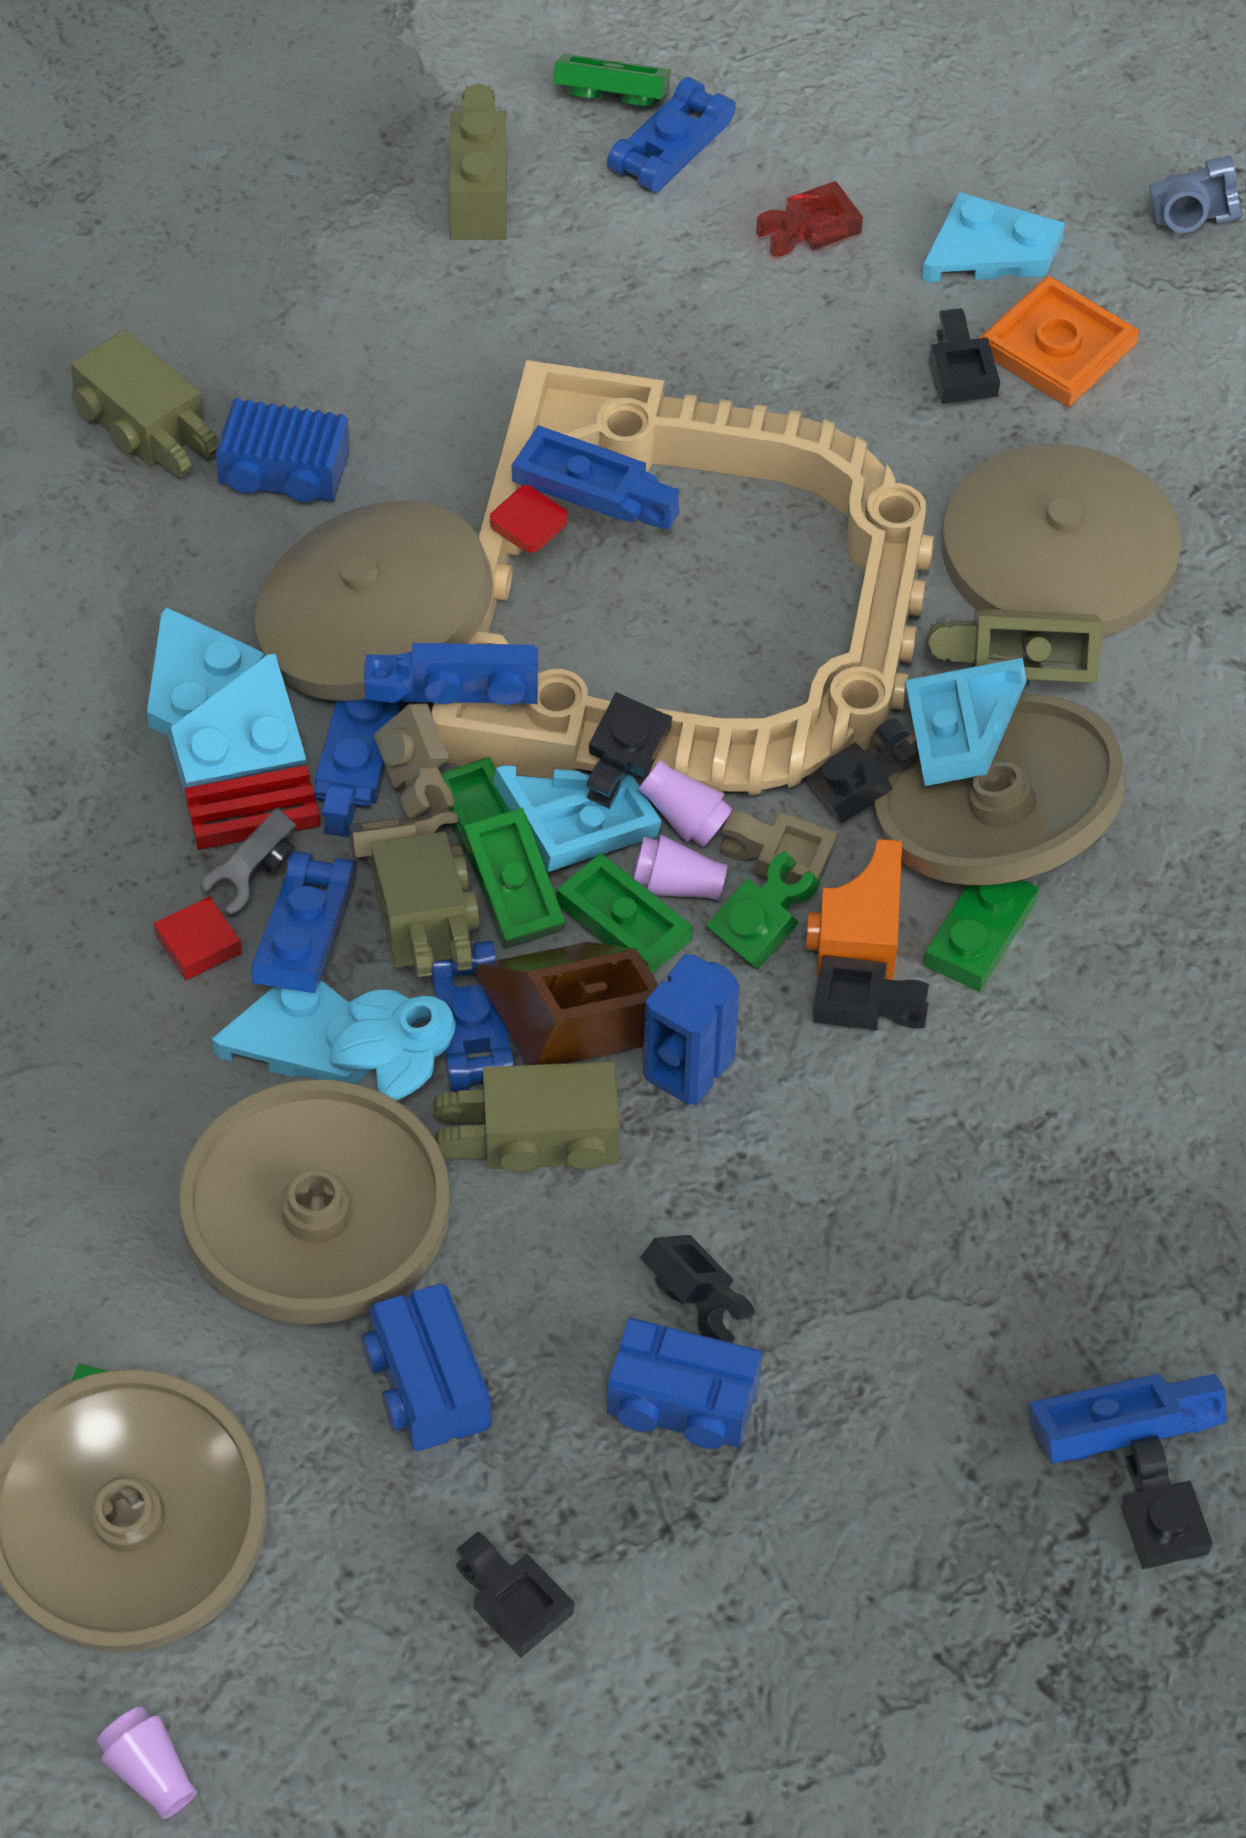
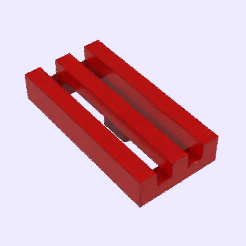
(250, 799)

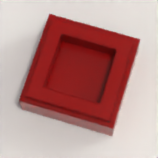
(197, 938)

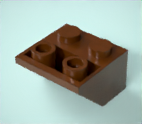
(571, 1000)

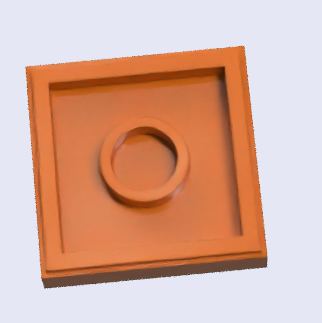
(1059, 340)

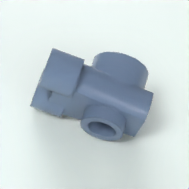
(1205, 195)

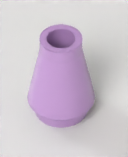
(686, 803)
(677, 871)
(146, 1760)

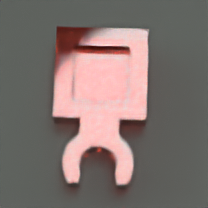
(816, 216)

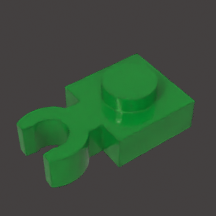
(757, 918)

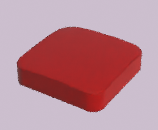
(528, 519)

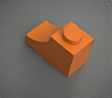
(863, 914)

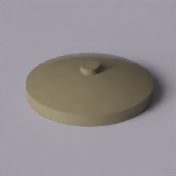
(1062, 536)
(371, 588)
(1035, 809)
(314, 1201)
(128, 1510)

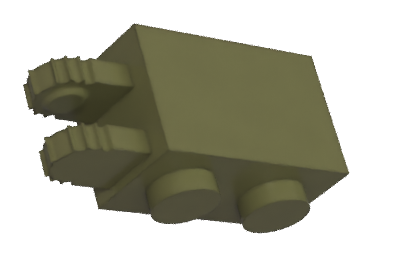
(478, 168)
(141, 403)
(1049, 642)
(424, 901)
(534, 1117)

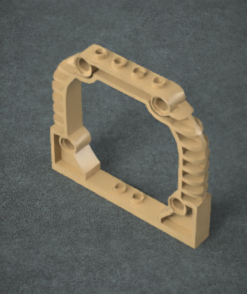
(728, 754)

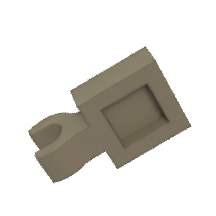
(412, 758)
(365, 833)
(804, 841)

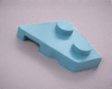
(993, 241)
(191, 667)
(963, 717)
(239, 730)
(570, 825)
(291, 1033)

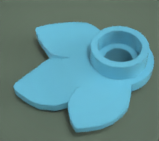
(388, 1042)

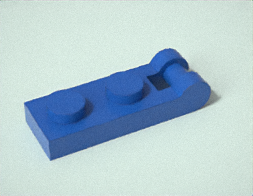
(304, 923)

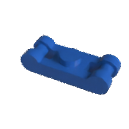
(672, 135)
(476, 1021)

